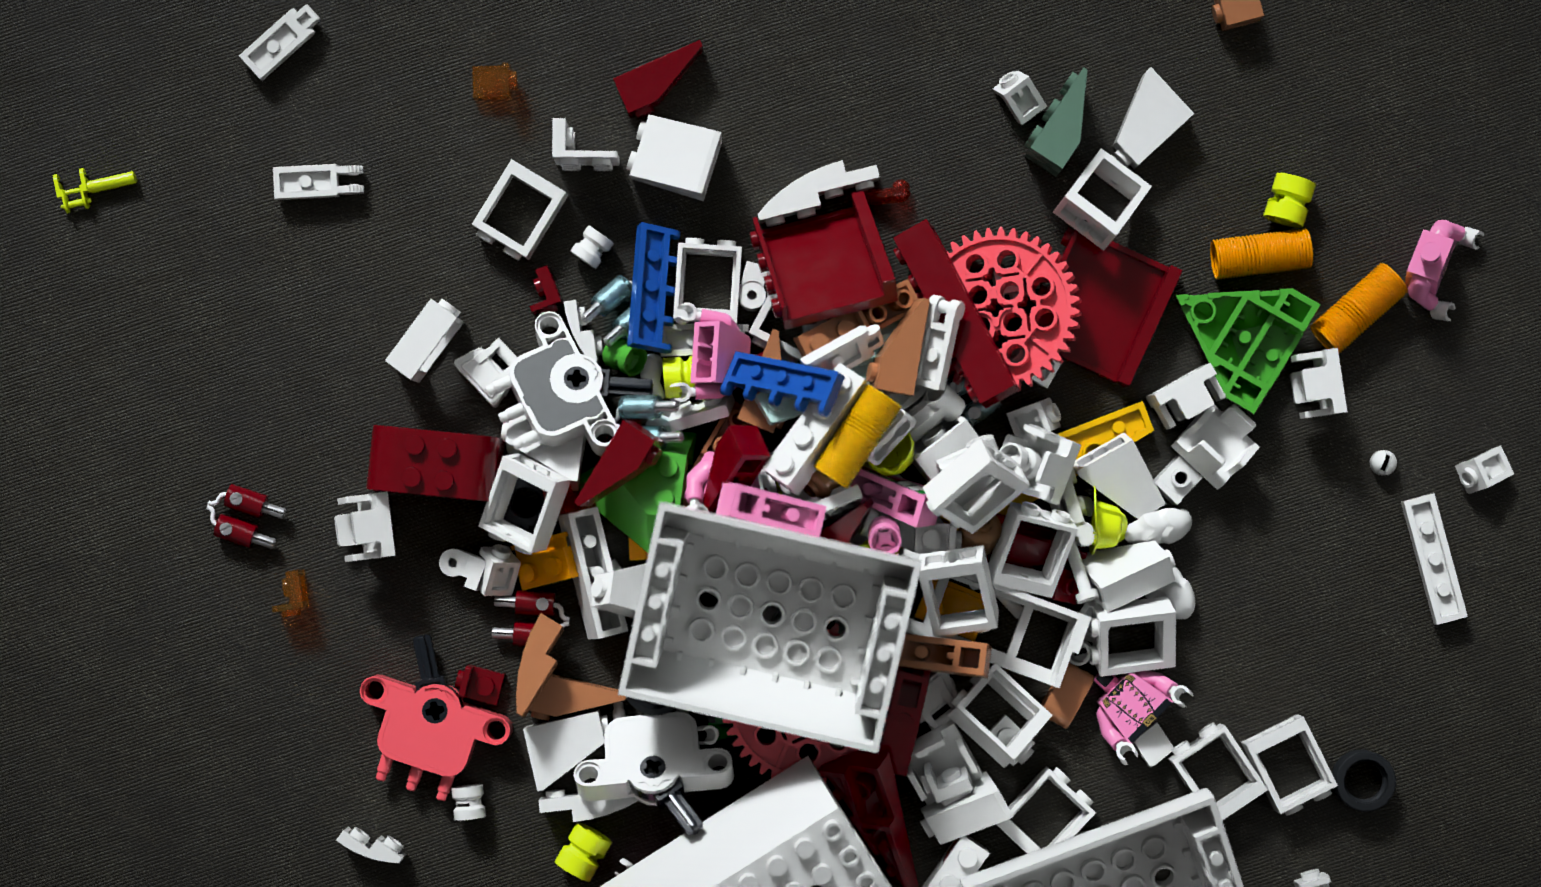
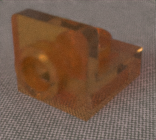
(494, 82)
(295, 588)

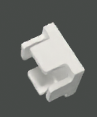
(1319, 383)
(1186, 395)
(1217, 443)
(1057, 462)
(367, 526)
(944, 750)

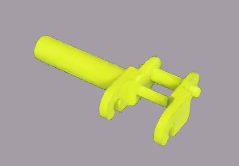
(90, 187)

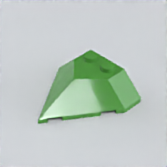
(1248, 337)
(636, 503)

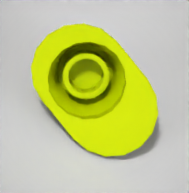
(1108, 525)

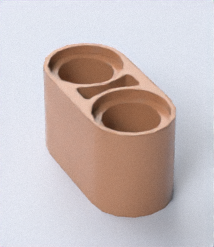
(1066, 700)

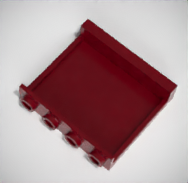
(825, 265)
(1120, 305)

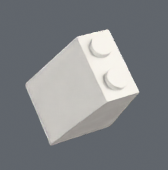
(675, 156)
(941, 442)

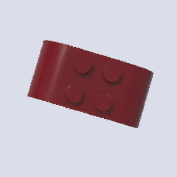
(433, 462)

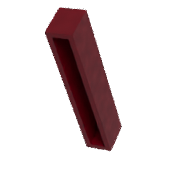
(974, 347)

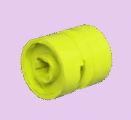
(1289, 200)
(676, 371)
(582, 853)

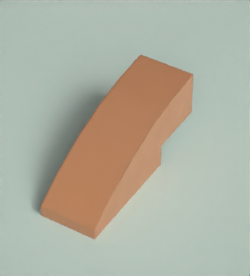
(535, 663)

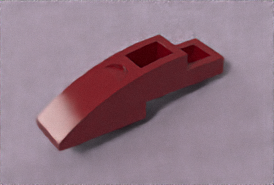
(904, 717)

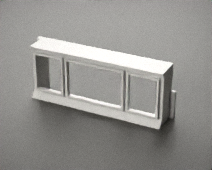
(1071, 640)

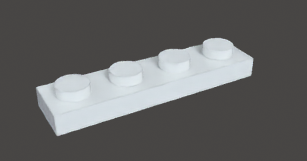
(1434, 559)

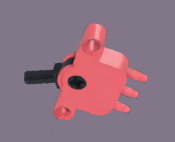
(419, 737)

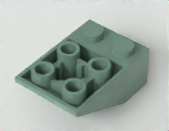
(1058, 139)

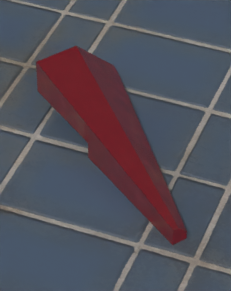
(871, 794)

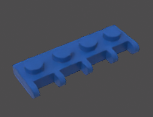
(651, 287)
(783, 380)

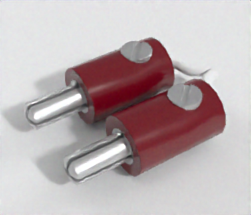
(238, 530)
(527, 604)

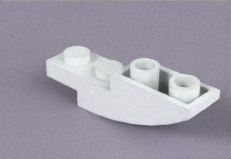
(803, 194)
(581, 809)

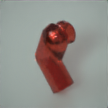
(895, 194)

